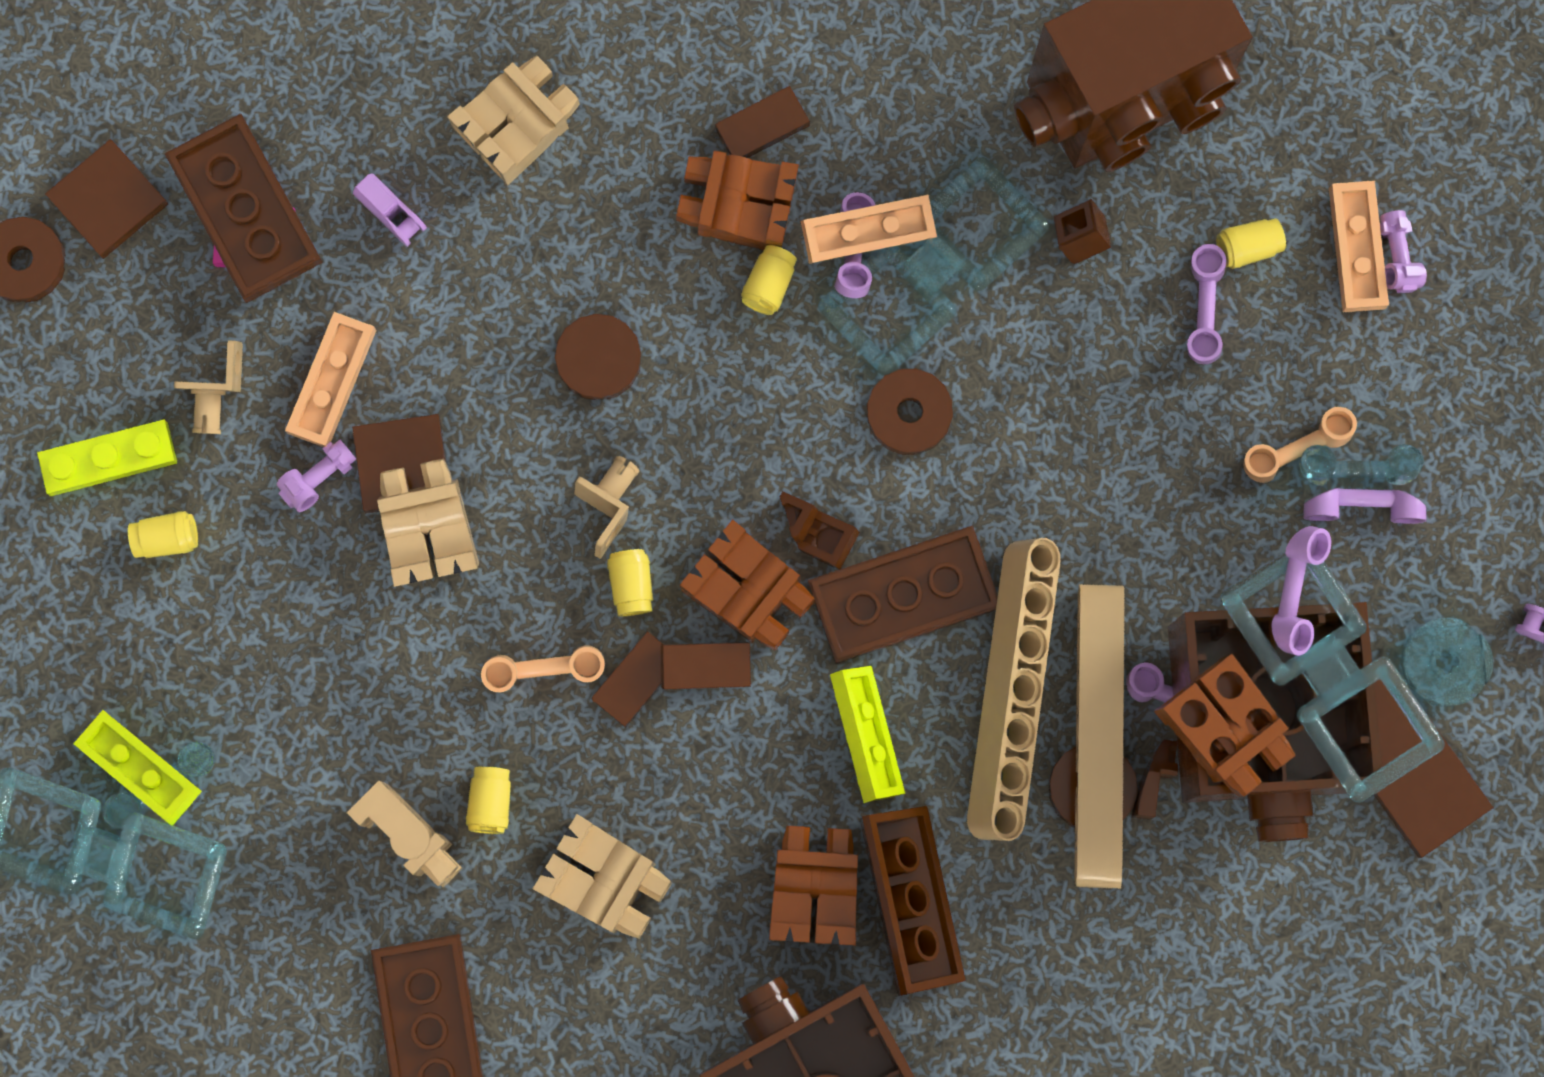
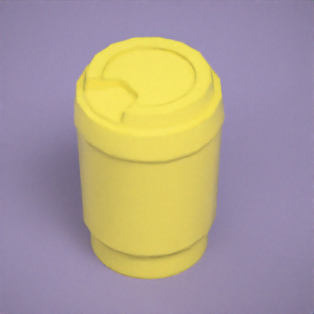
(1251, 242)
(769, 280)
(163, 535)
(630, 582)
(489, 801)

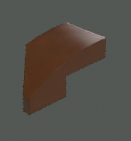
(817, 532)
(1160, 765)

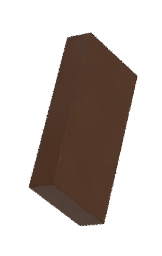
(762, 124)
(705, 665)
(632, 681)

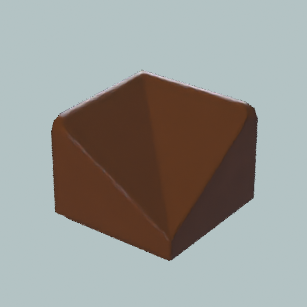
(1082, 232)

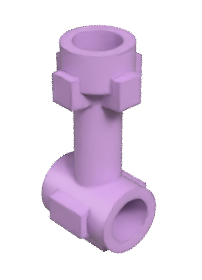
(1401, 273)
(299, 490)

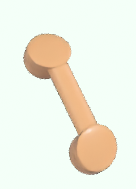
(1334, 431)
(501, 671)

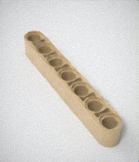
(1001, 705)
(1099, 737)

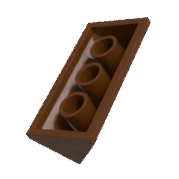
(912, 900)

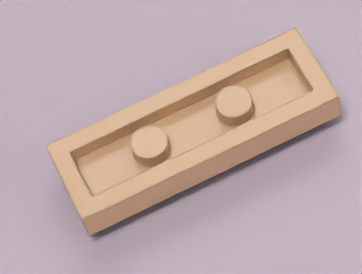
(868, 229)
(1358, 246)
(330, 380)

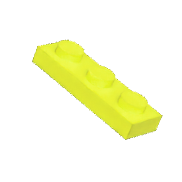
(107, 457)
(867, 734)
(137, 767)

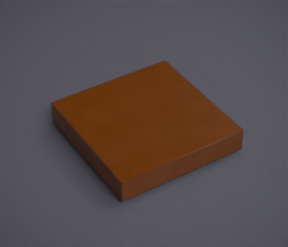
(106, 198)
(395, 446)

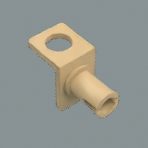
(208, 395)
(606, 499)

